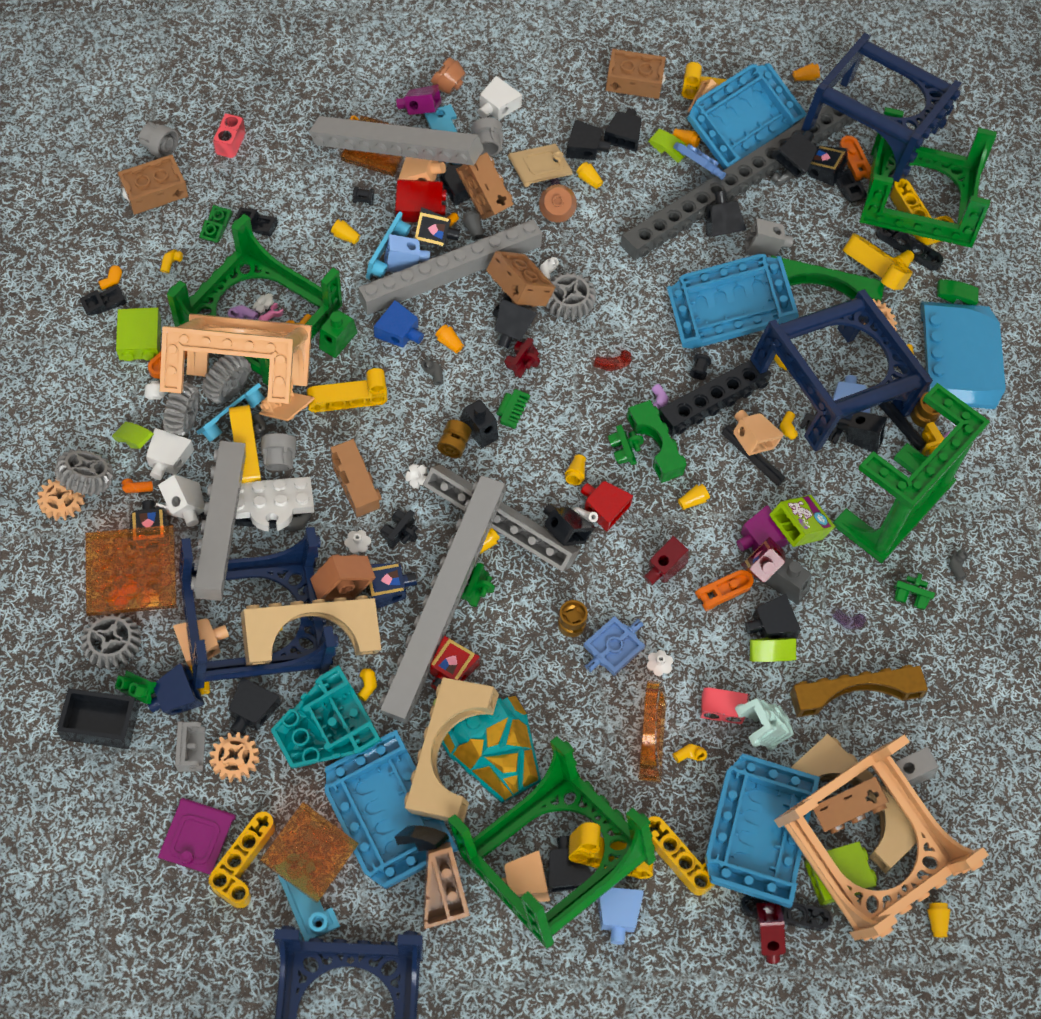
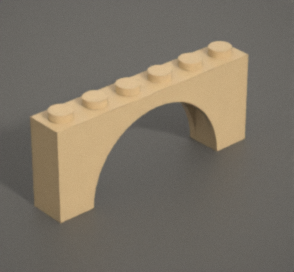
(354, 617)
(454, 703)
(897, 835)

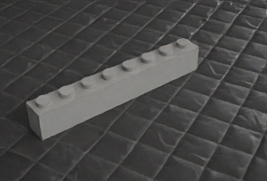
(507, 520)
(220, 521)

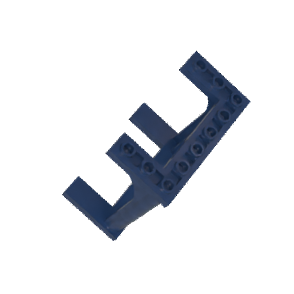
(893, 129)
(850, 316)
(294, 560)
(294, 951)

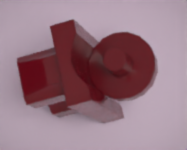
(526, 357)

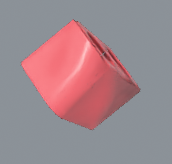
(230, 147)
(722, 702)

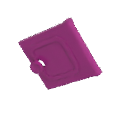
(196, 832)

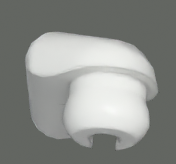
(549, 266)
(589, 516)

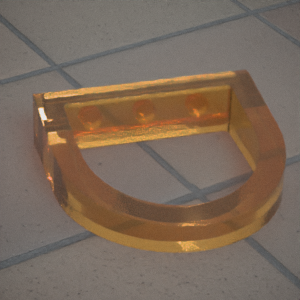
(653, 732)

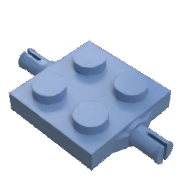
(700, 158)
(614, 645)

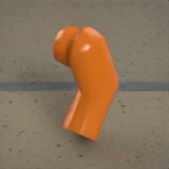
(129, 486)

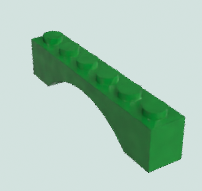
(841, 281)

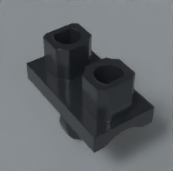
(403, 529)

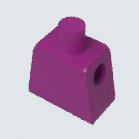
(420, 100)
(759, 529)

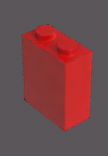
(418, 194)

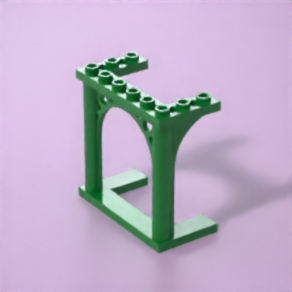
(956, 167)
(251, 253)
(925, 487)
(557, 783)

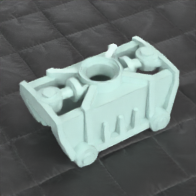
(775, 722)

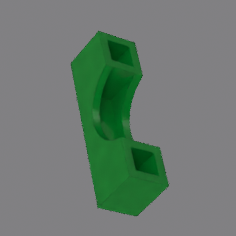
(646, 420)

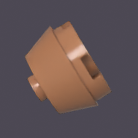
(449, 76)
(557, 203)

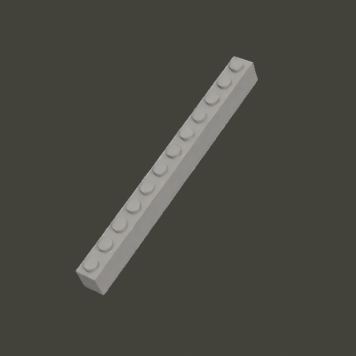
(443, 599)

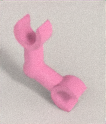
(271, 314)

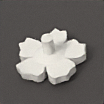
(263, 303)
(416, 475)

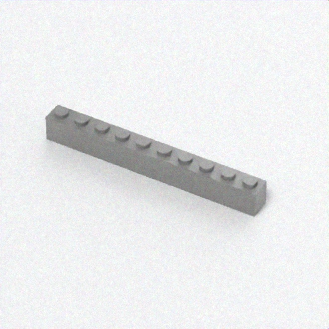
(397, 140)
(447, 267)

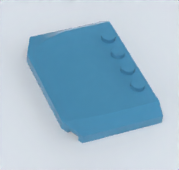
(744, 113)
(731, 300)
(964, 352)
(373, 790)
(745, 843)

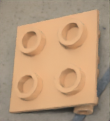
(285, 411)

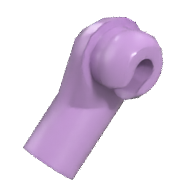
(242, 312)
(662, 398)

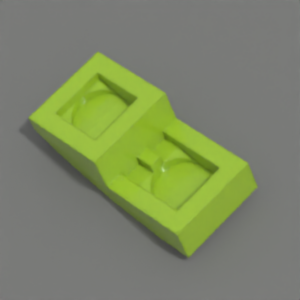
(665, 141)
(133, 435)
(772, 649)

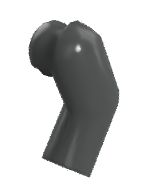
(780, 179)
(260, 425)
(956, 563)

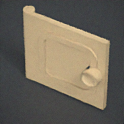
(538, 164)

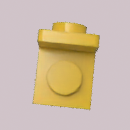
(932, 437)

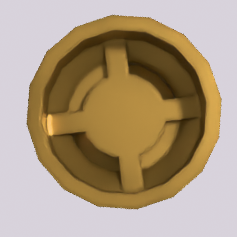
(923, 413)
(454, 439)
(572, 618)

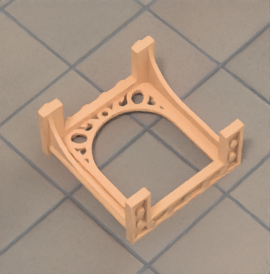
(282, 343)
(948, 853)

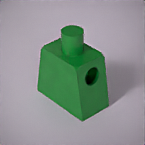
(336, 333)

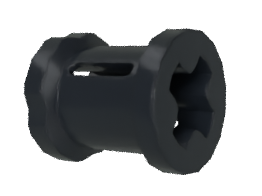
(367, 195)
(700, 366)

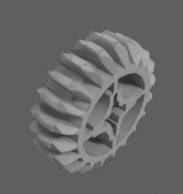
(572, 300)
(226, 378)
(181, 410)
(83, 472)
(98, 632)

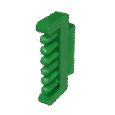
(509, 405)

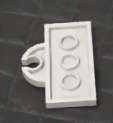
(275, 501)

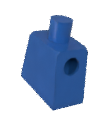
(398, 326)

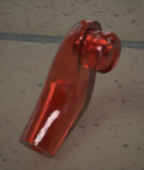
(613, 363)

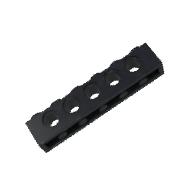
(705, 395)

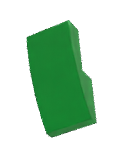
(216, 224)
(956, 290)

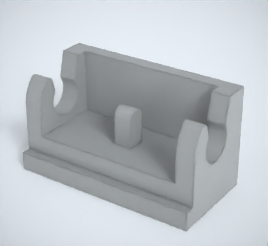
(190, 747)

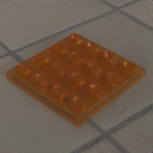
(130, 570)

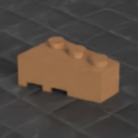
(354, 478)
(443, 888)

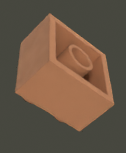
(342, 577)

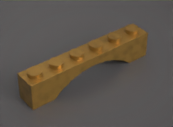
(900, 683)

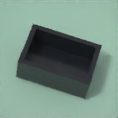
(98, 718)

